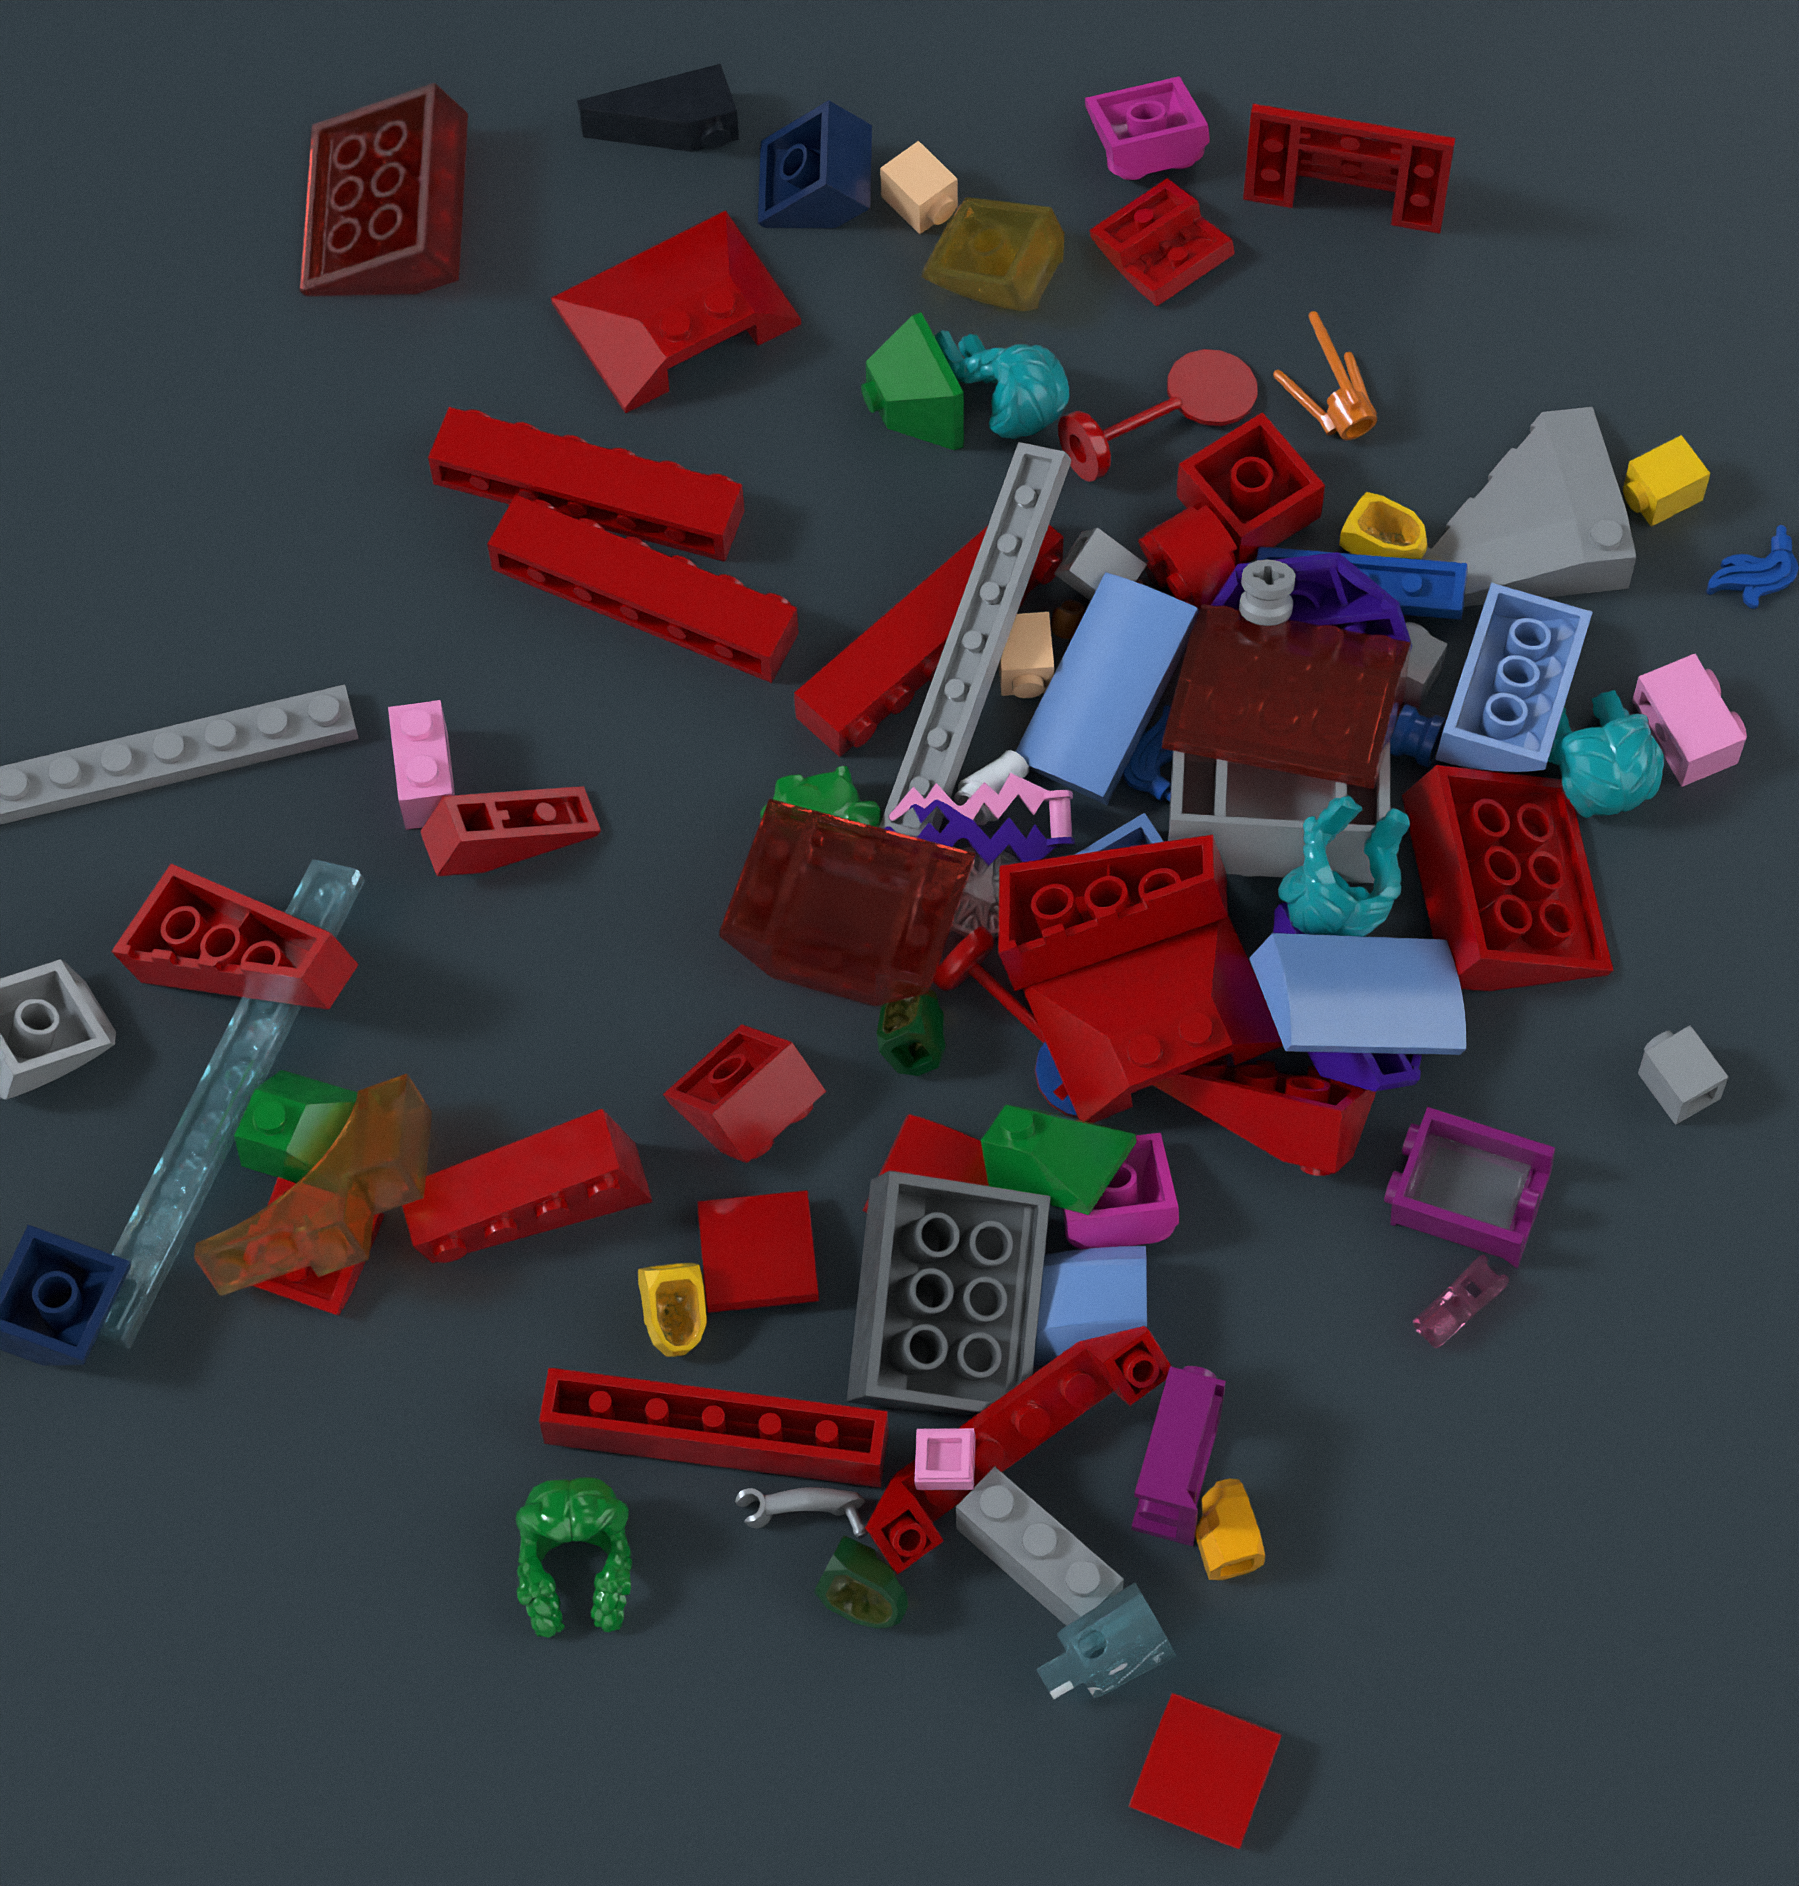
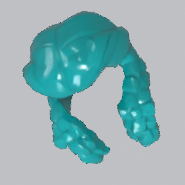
(1029, 378)
(1608, 765)
(1320, 898)

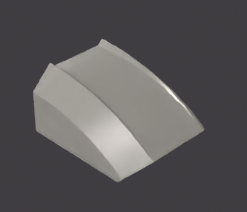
(48, 1027)

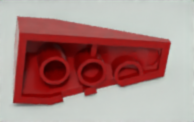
(1287, 1115)

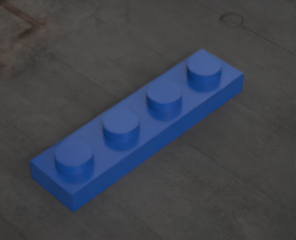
(1418, 585)

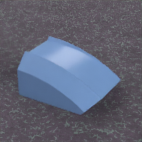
(1089, 1297)

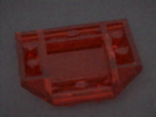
(845, 905)

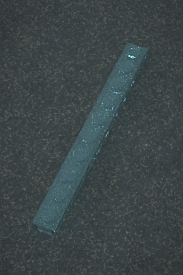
(212, 1118)

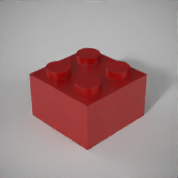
(1253, 486)

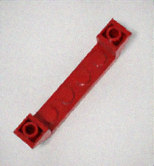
(1016, 1425)

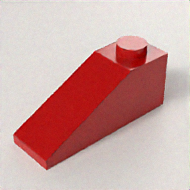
(505, 827)

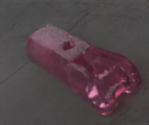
(1457, 1305)

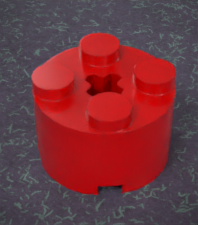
(1190, 555)

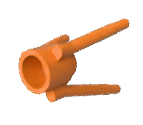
(1349, 407)

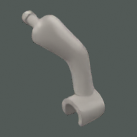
(804, 1499)

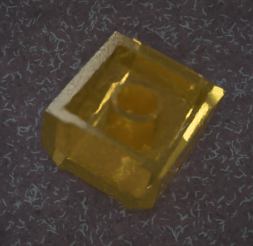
(998, 253)

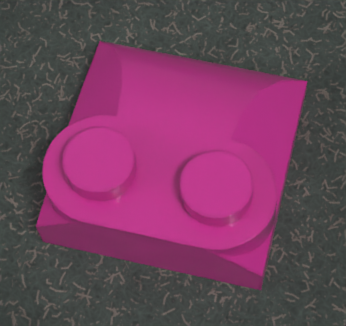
(1149, 128)
(1135, 1206)

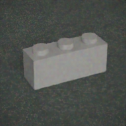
(1035, 1548)

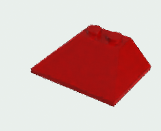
(1348, 152)
(672, 307)
(1151, 1016)

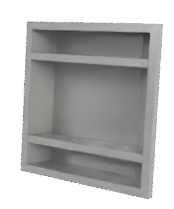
(1262, 813)

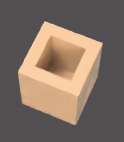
(919, 188)
(1027, 657)

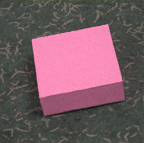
(945, 1459)

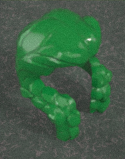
(564, 1513)

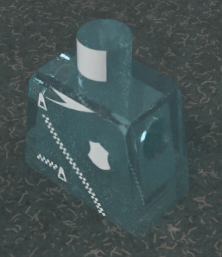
(1130, 1640)

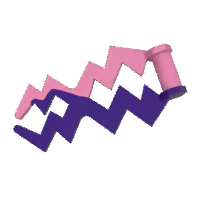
(963, 826)

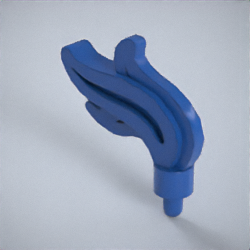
(1758, 575)
(1145, 763)

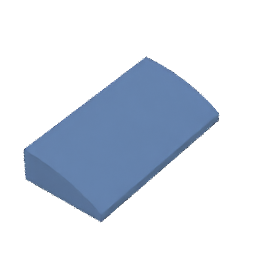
(1514, 683)
(1107, 686)
(1362, 994)

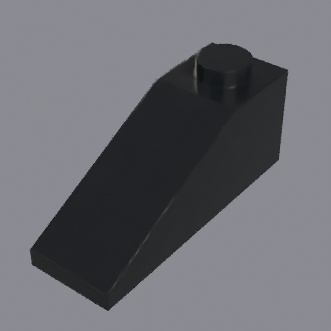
(669, 113)

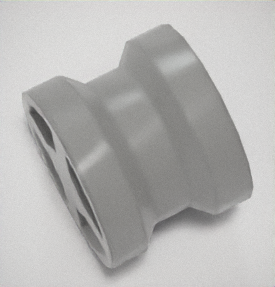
(1267, 592)

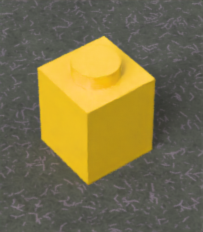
(1665, 481)

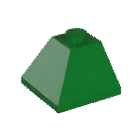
(916, 387)
(291, 1124)
(1053, 1156)

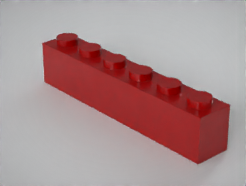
(588, 481)
(644, 587)
(899, 652)
(714, 1427)

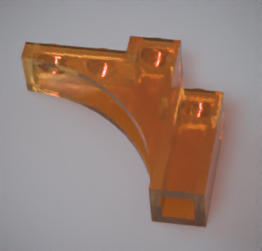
(331, 1210)

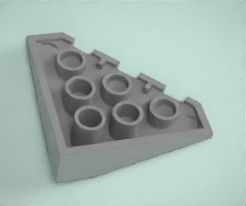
(1545, 517)

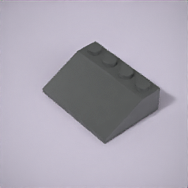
(946, 1294)

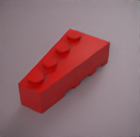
(1104, 904)
(231, 945)
(528, 1188)

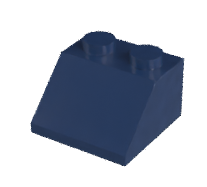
(816, 170)
(56, 1298)

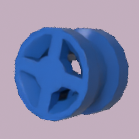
(1416, 735)

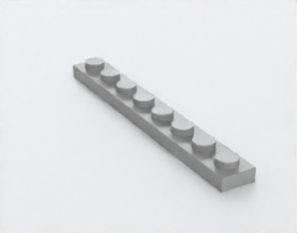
(979, 631)
(175, 753)

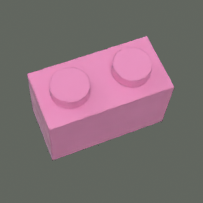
(1690, 719)
(420, 759)

